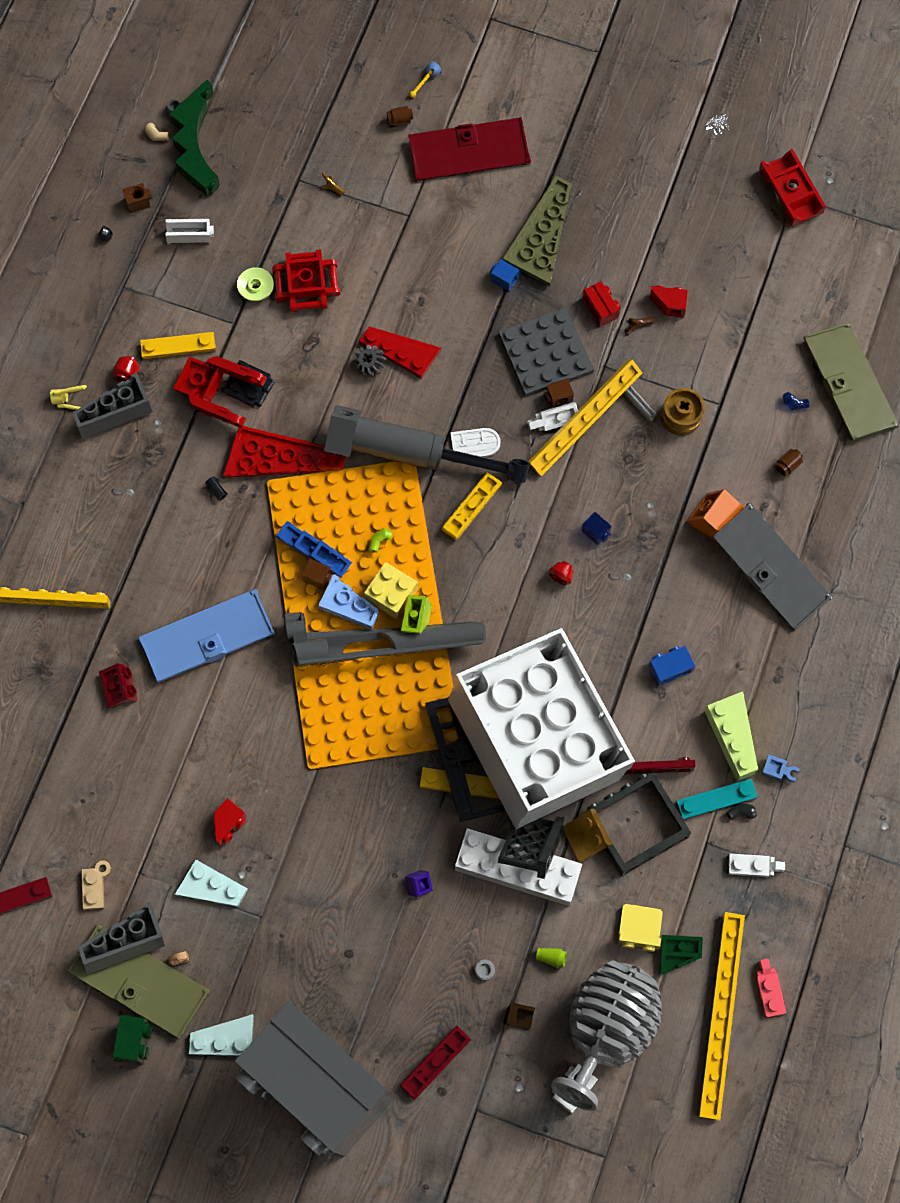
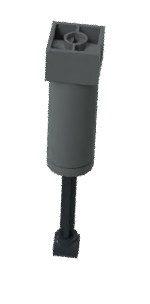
(403, 444)

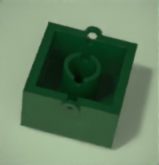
(132, 1040)

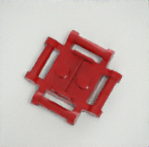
(306, 280)

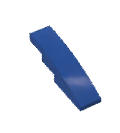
(313, 549)

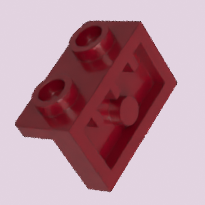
(118, 685)

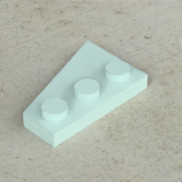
(211, 886)
(223, 1039)

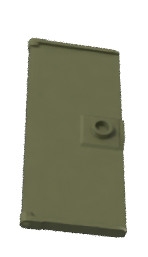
(850, 381)
(147, 989)

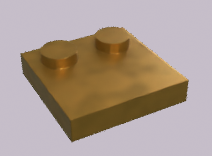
(587, 835)

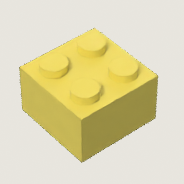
(390, 590)

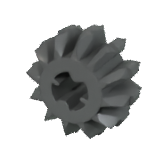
(370, 353)

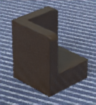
(520, 1016)

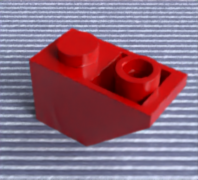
(670, 300)
(227, 820)

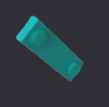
(717, 799)

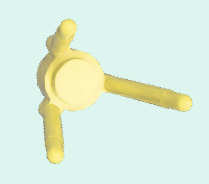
(60, 396)

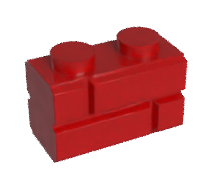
(601, 303)

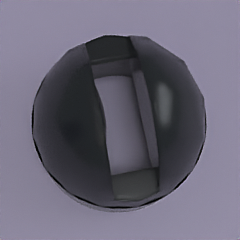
(105, 234)

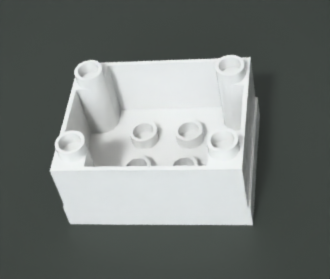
(539, 728)

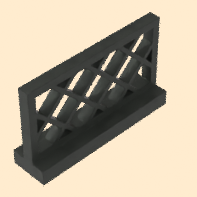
(546, 846)

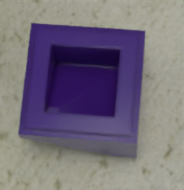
(418, 883)

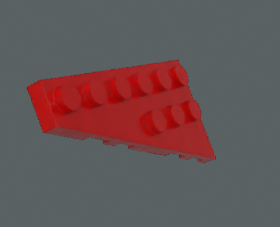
(268, 453)

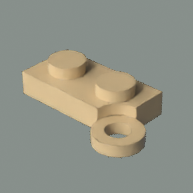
(94, 886)

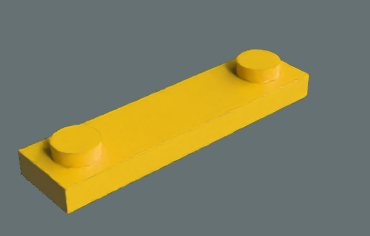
(178, 345)
(471, 506)

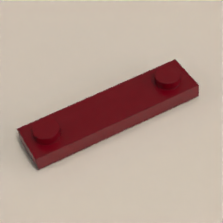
(683, 764)
(24, 895)
(435, 1062)

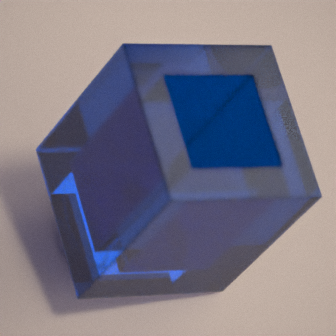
(596, 528)

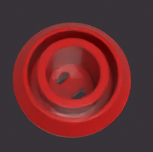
(561, 573)

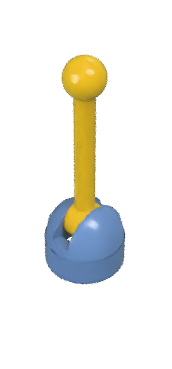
(432, 70)

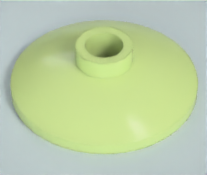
(255, 277)

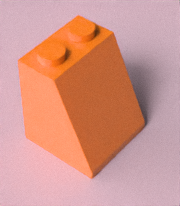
(714, 512)

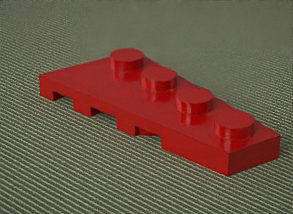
(403, 351)

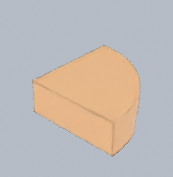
(178, 958)

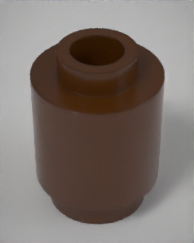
(399, 116)
(789, 462)

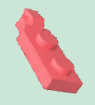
(770, 990)

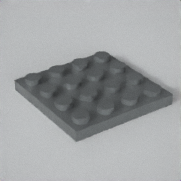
(545, 351)

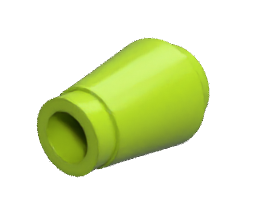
(552, 956)

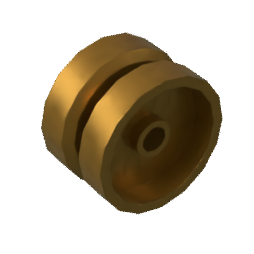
(682, 411)

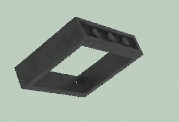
(659, 848)

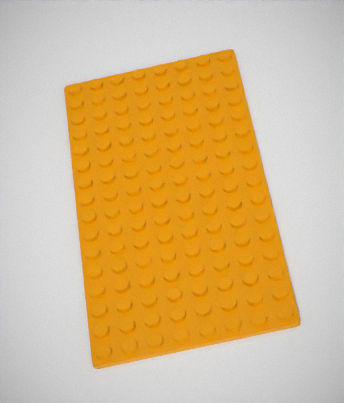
(376, 702)

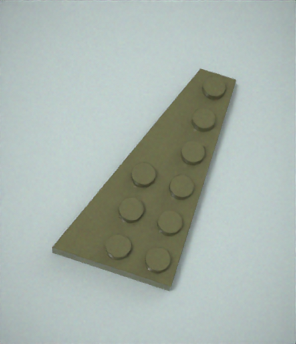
(538, 241)

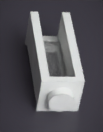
(188, 231)

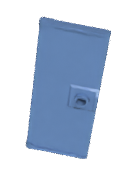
(206, 635)

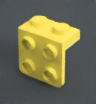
(640, 927)

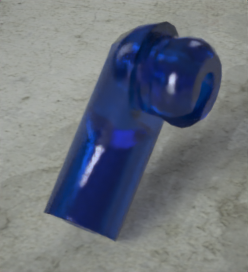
(793, 403)

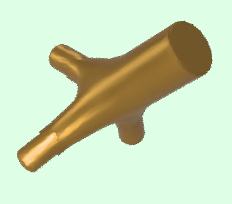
(332, 185)

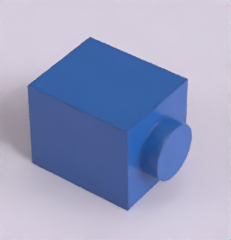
(504, 275)

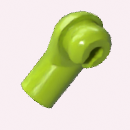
(377, 538)

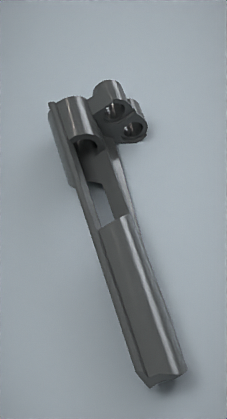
(328, 646)

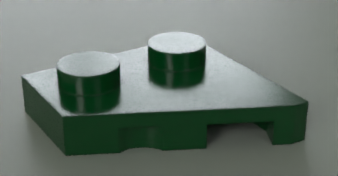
(679, 951)

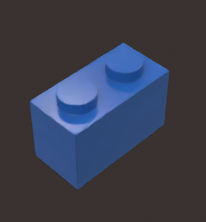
(671, 665)

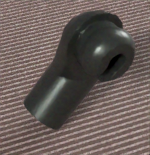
(745, 809)

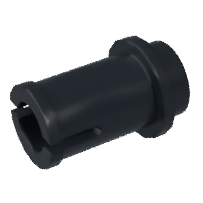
(213, 484)

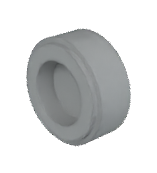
(484, 970)

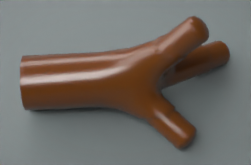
(639, 322)

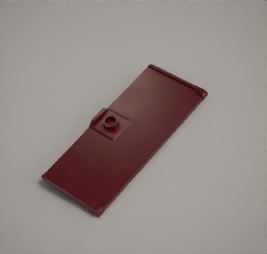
(469, 149)

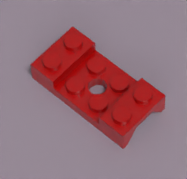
(800, 202)

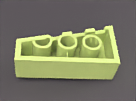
(734, 735)

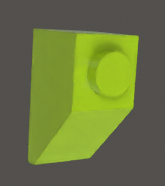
(416, 614)

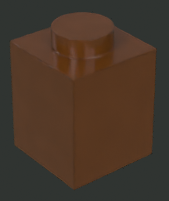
(317, 574)

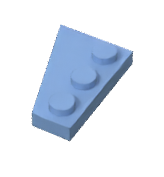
(345, 603)

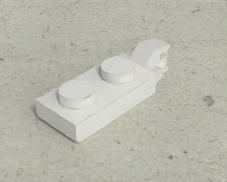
(553, 417)
(754, 865)

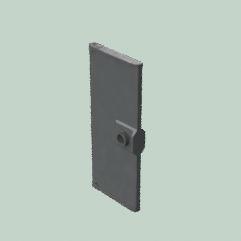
(772, 567)

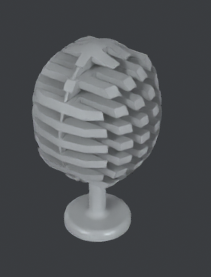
(610, 1025)

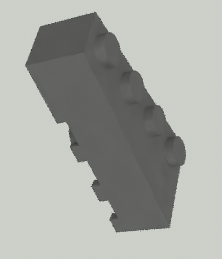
(113, 408)
(123, 941)

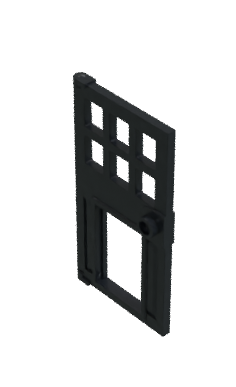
(452, 758)

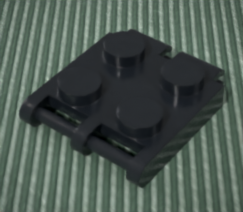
(247, 392)

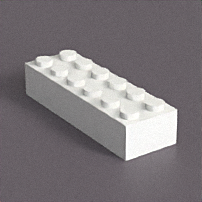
(480, 859)

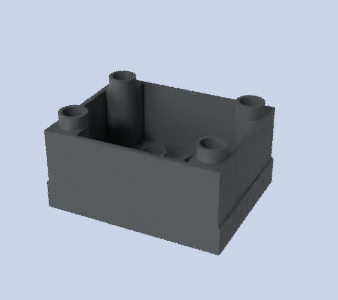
(313, 1082)

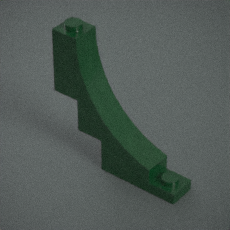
(189, 118)

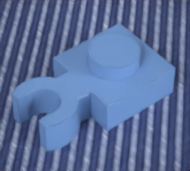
(776, 768)

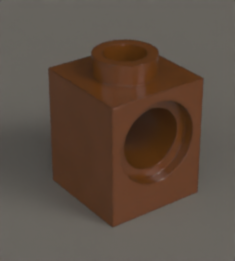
(137, 204)
(559, 393)

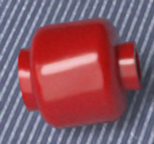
(125, 368)

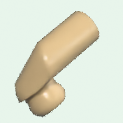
(154, 134)

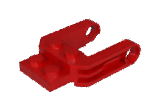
(202, 379)

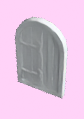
(478, 442)

